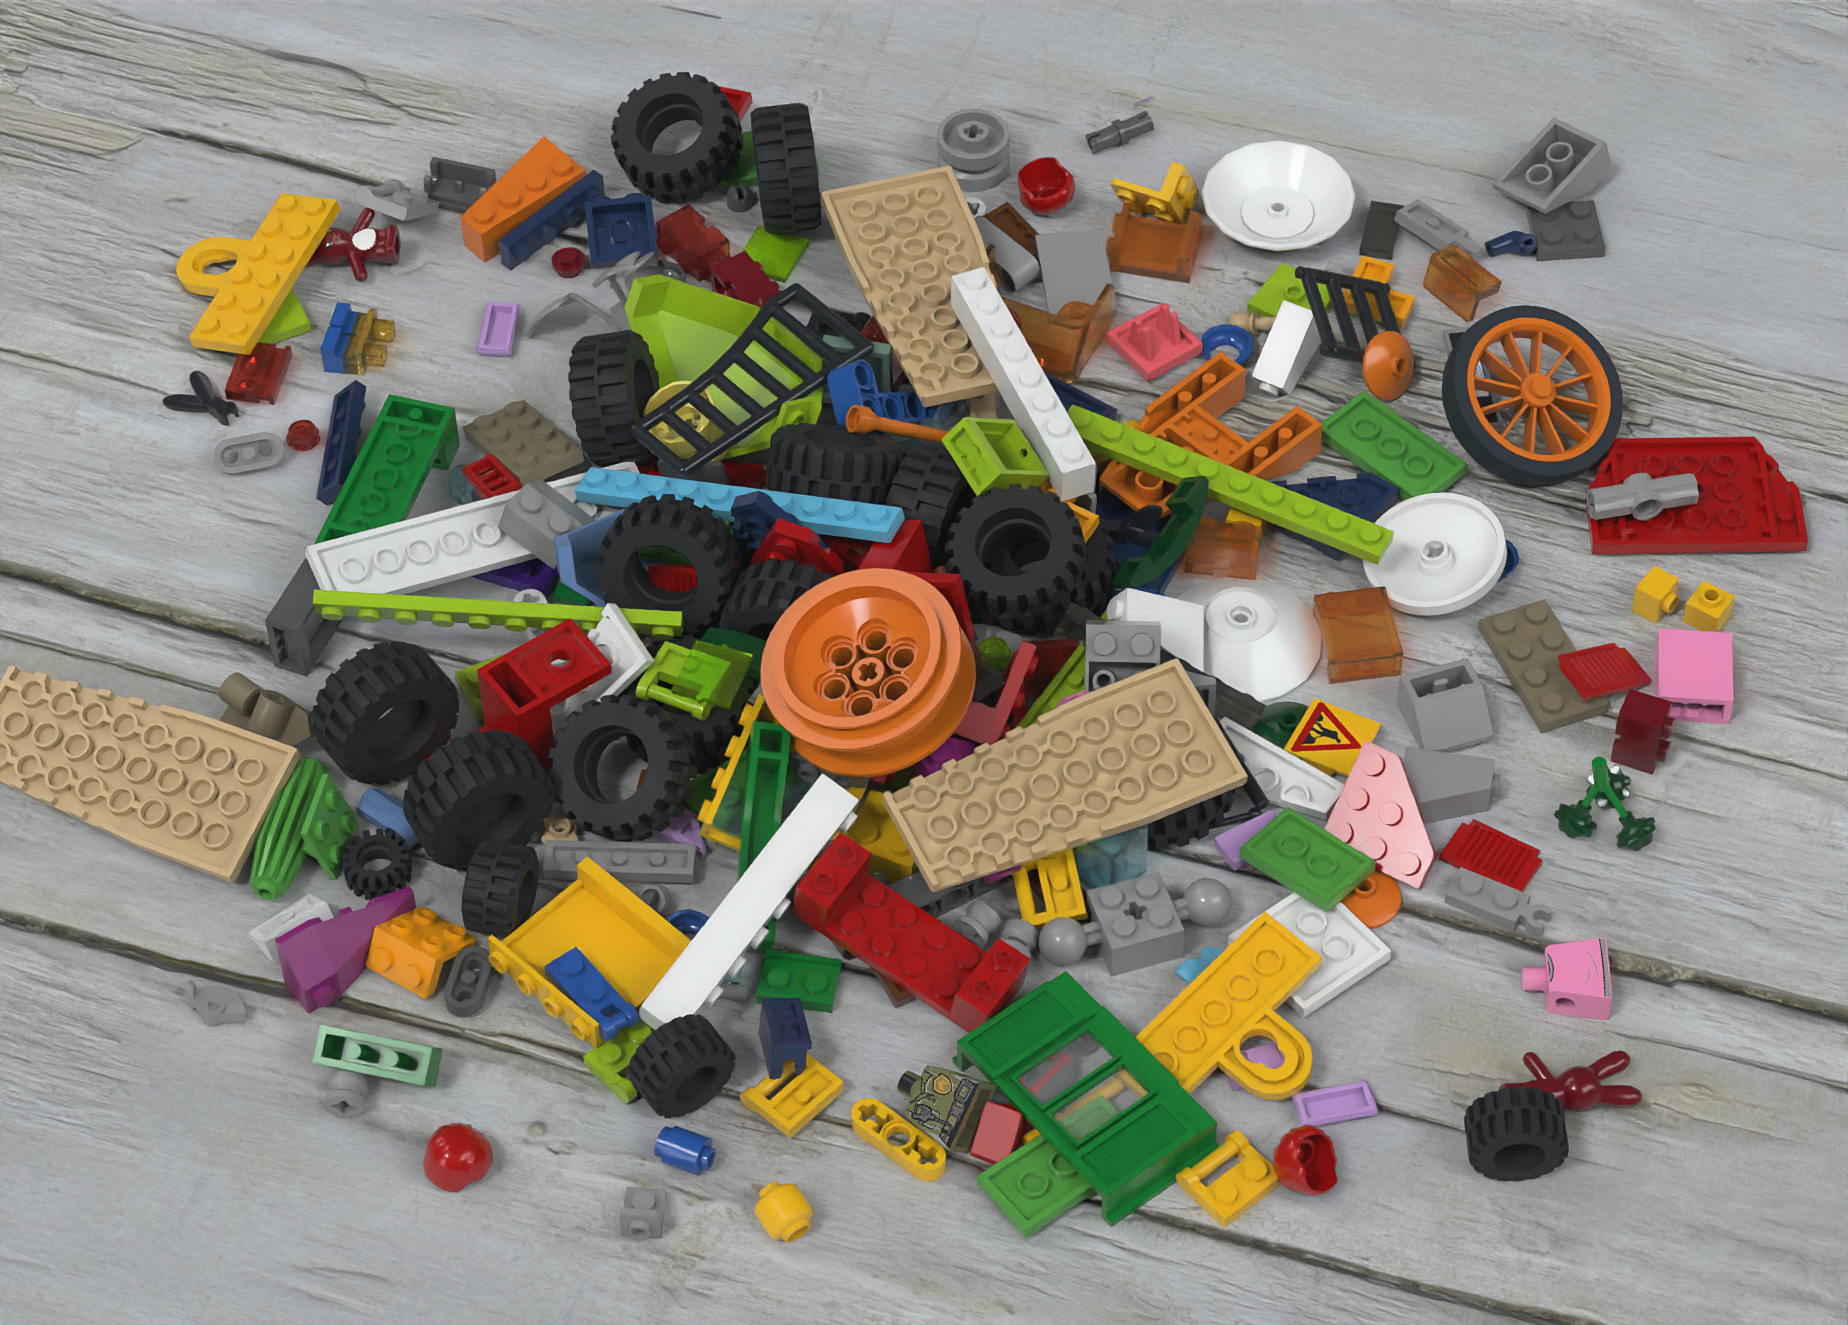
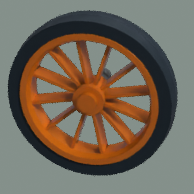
(1532, 396)

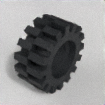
(372, 848)

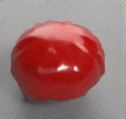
(1045, 186)
(457, 1156)
(1306, 1161)

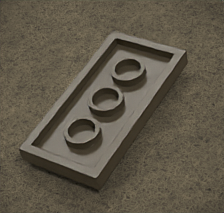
(523, 442)
(1528, 649)

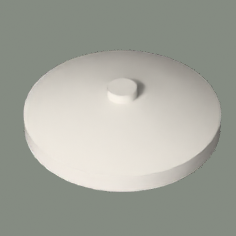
(1441, 554)

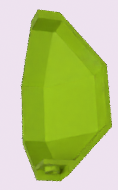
(695, 327)

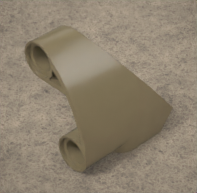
(264, 711)

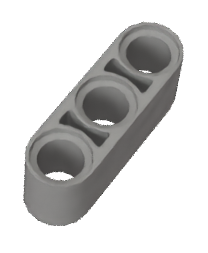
(1013, 263)

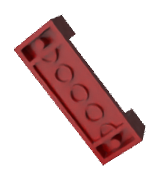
(906, 941)

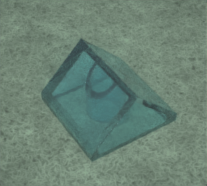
(1112, 858)

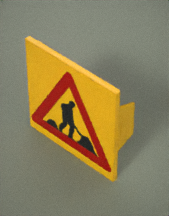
(1331, 737)

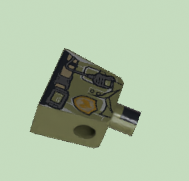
(946, 1105)

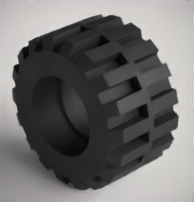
(499, 887)
(681, 1066)
(1516, 1134)

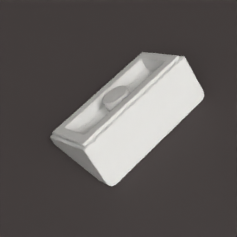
(291, 917)

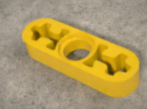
(902, 1155)

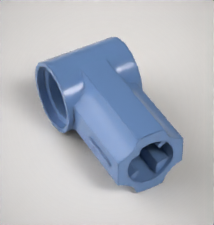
(386, 814)

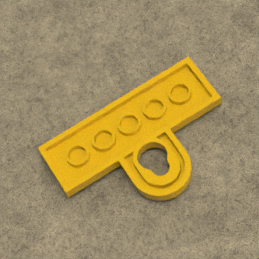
(263, 273)
(1235, 1002)

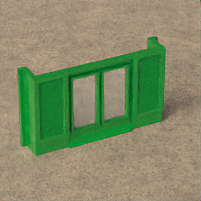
(1092, 1093)

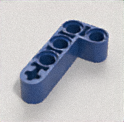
(857, 385)

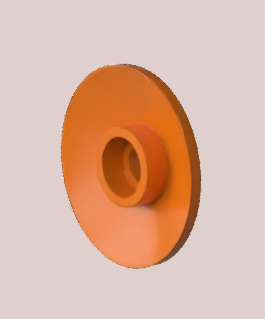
(1388, 365)
(1377, 904)

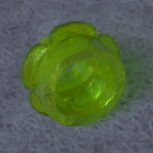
(997, 647)

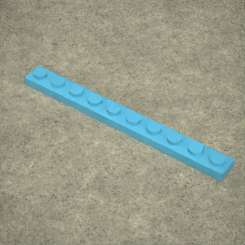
(817, 513)

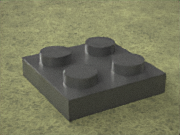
(1567, 232)

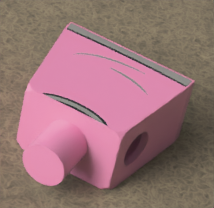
(1573, 979)

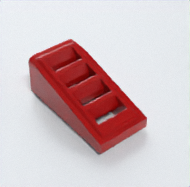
(494, 483)

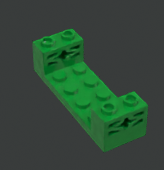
(393, 466)

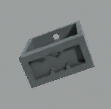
(295, 629)

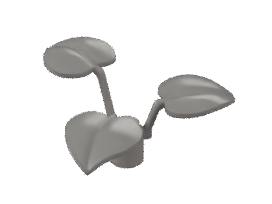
(628, 266)

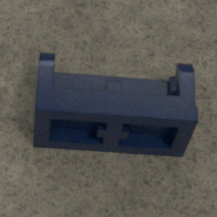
(783, 1034)

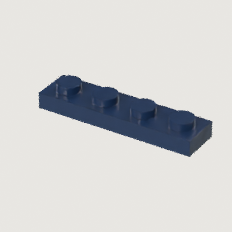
(550, 221)
(341, 441)

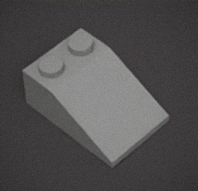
(1555, 167)

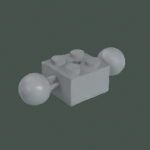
(1135, 923)

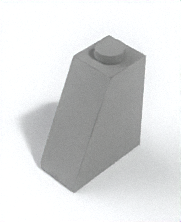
(1450, 783)

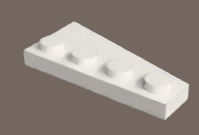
(627, 657)
(1283, 776)

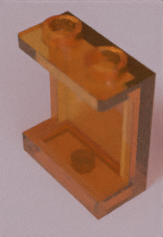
(1154, 246)
(1358, 634)

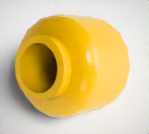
(783, 1211)

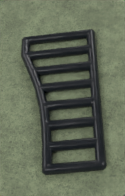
(735, 354)

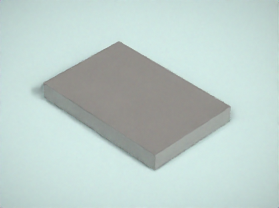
(1073, 267)

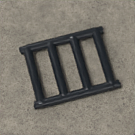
(1358, 288)

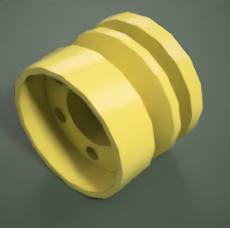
(689, 415)

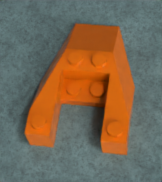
(1188, 419)

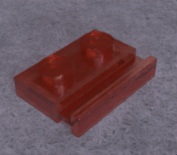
(258, 374)

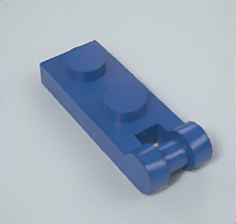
(591, 992)

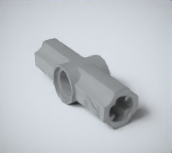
(1642, 496)

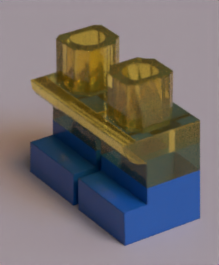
(352, 340)

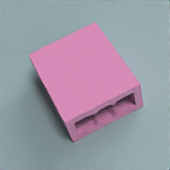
(1695, 674)

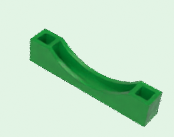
(763, 800)

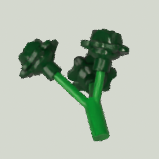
(1610, 789)

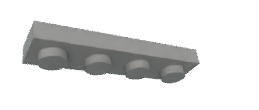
(622, 860)

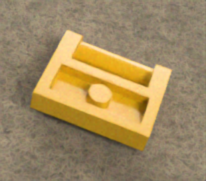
(1059, 886)
(798, 1100)
(1238, 1187)

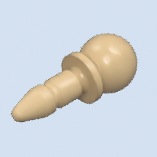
(1252, 322)

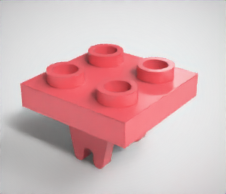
(1154, 342)

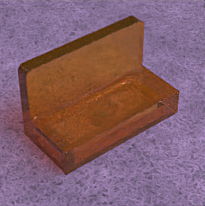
(1459, 281)

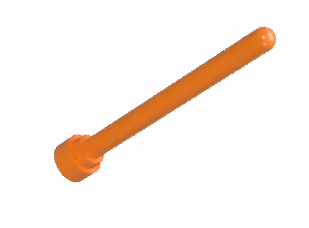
(863, 421)

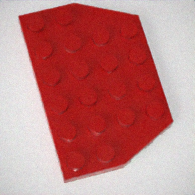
(1739, 506)

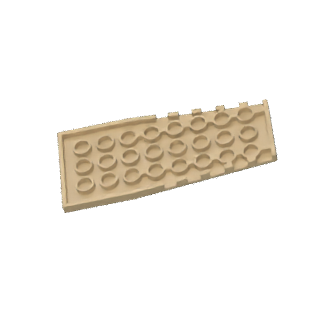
(902, 248)
(141, 769)
(1068, 779)

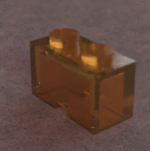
(1224, 547)

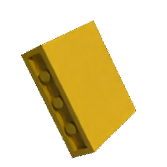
(613, 931)

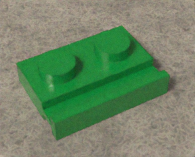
(802, 977)

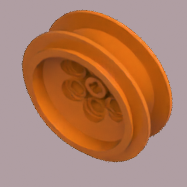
(907, 706)

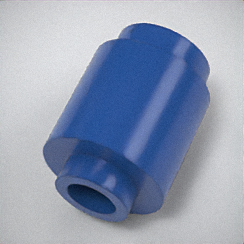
(685, 1150)

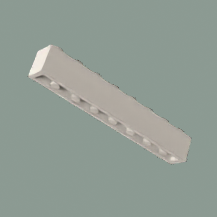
(1023, 383)
(751, 904)

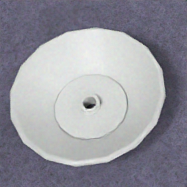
(1278, 195)
(1256, 635)

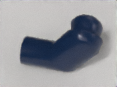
(1512, 242)

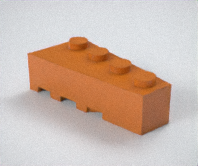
(517, 196)

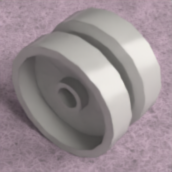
(975, 147)

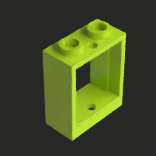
(992, 454)

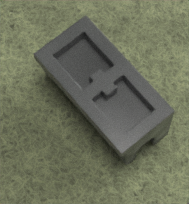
(457, 183)

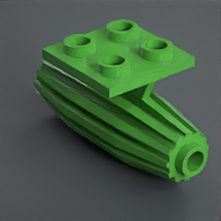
(303, 821)

